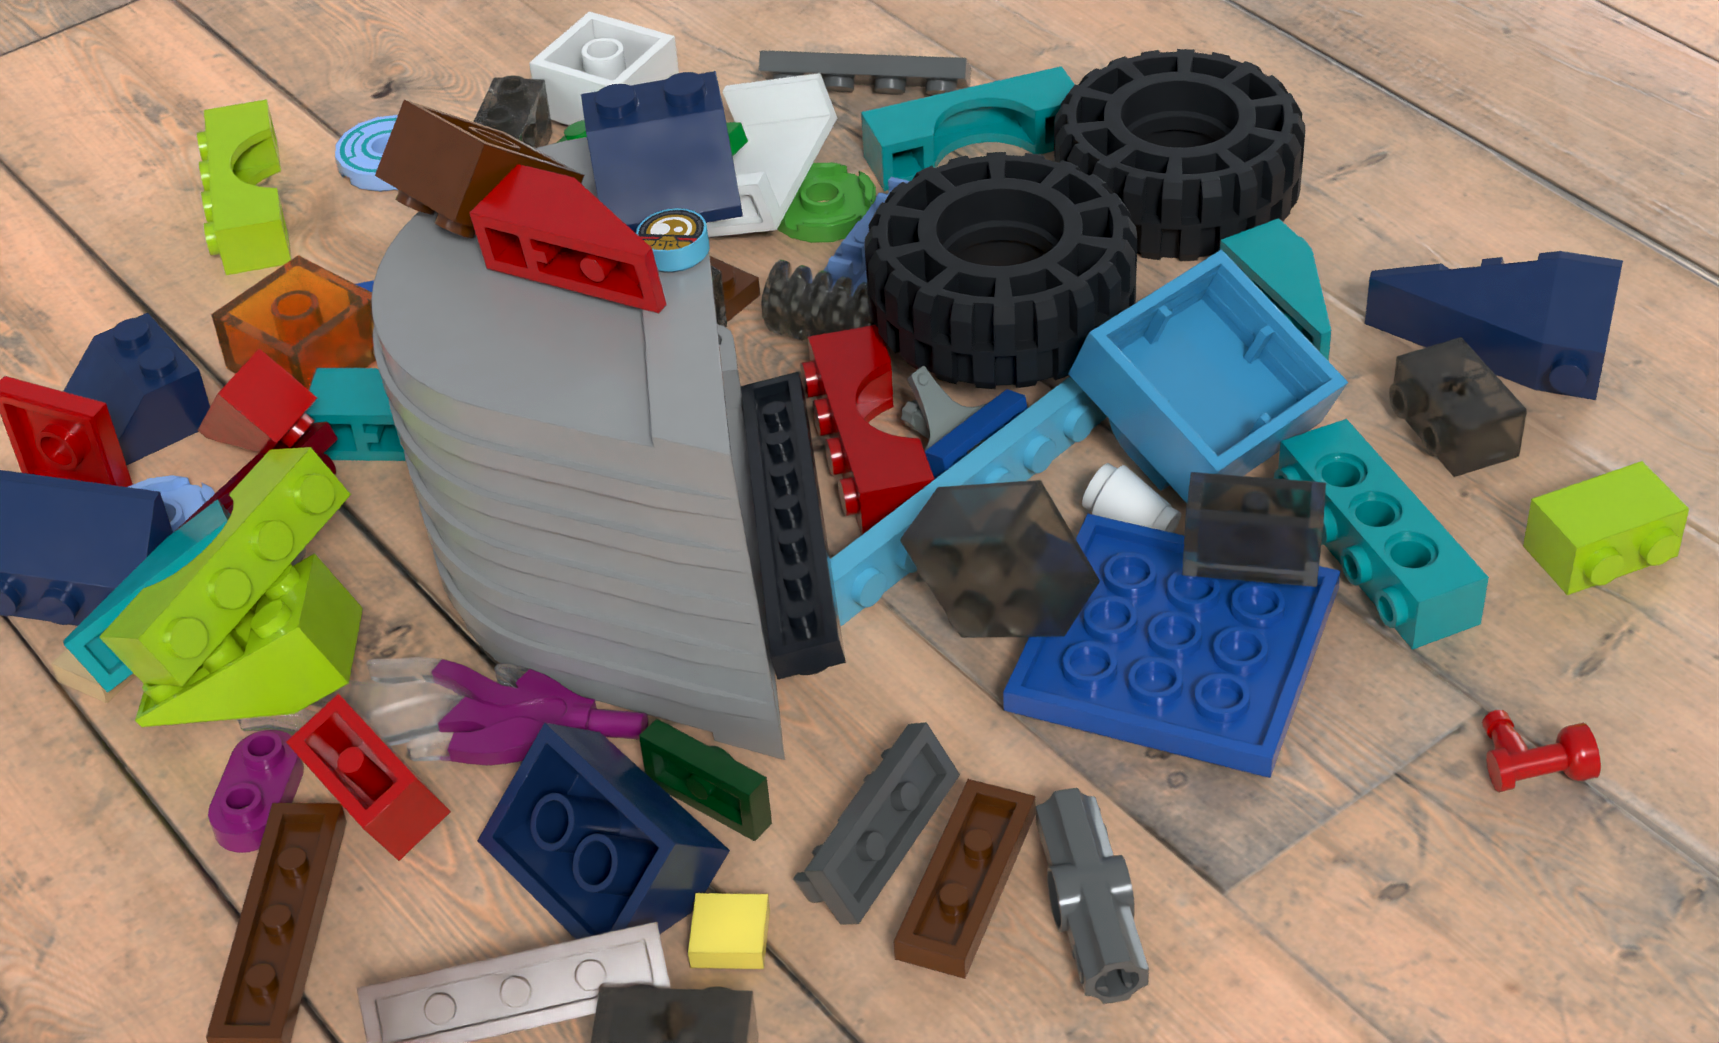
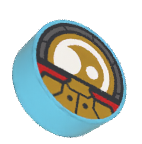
(676, 237)

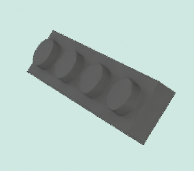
(886, 72)

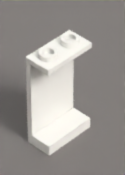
(784, 131)

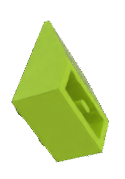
(275, 660)

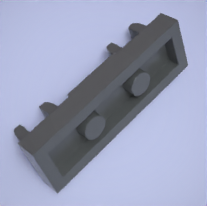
(879, 825)

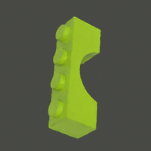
(242, 218)
(188, 614)

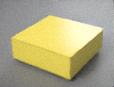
(729, 931)

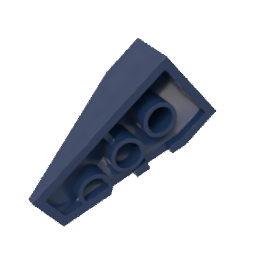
(1526, 320)

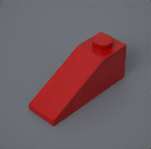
(565, 237)
(259, 407)

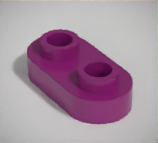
(256, 775)

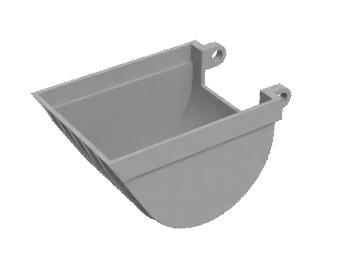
(583, 477)

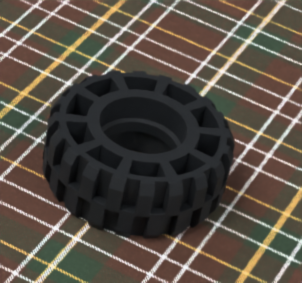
(1186, 146)
(998, 267)

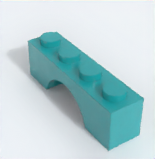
(923, 131)

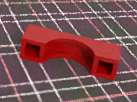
(852, 386)

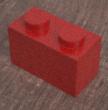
(368, 777)

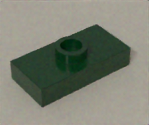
(706, 779)

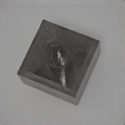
(1001, 560)

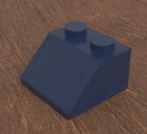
(662, 148)
(146, 383)

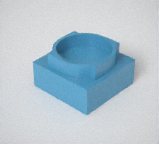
(1205, 376)

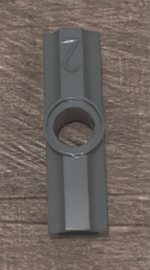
(1091, 896)

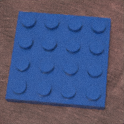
(1175, 656)

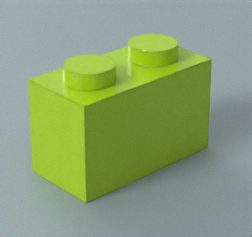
(1605, 527)

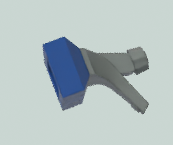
(951, 427)

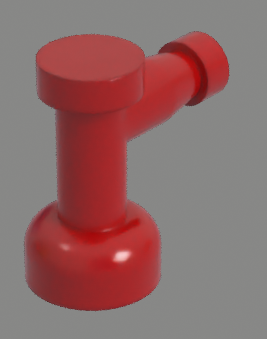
(1512, 761)

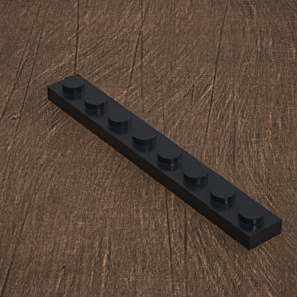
(791, 530)

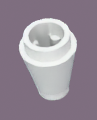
(1127, 498)

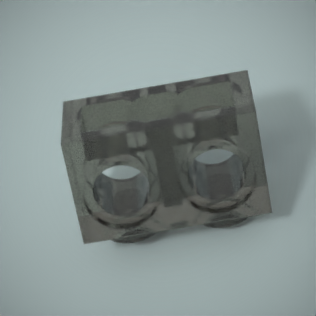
(518, 109)

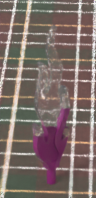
(459, 713)

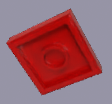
(61, 434)

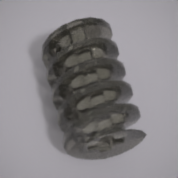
(811, 307)

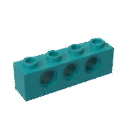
(1387, 536)

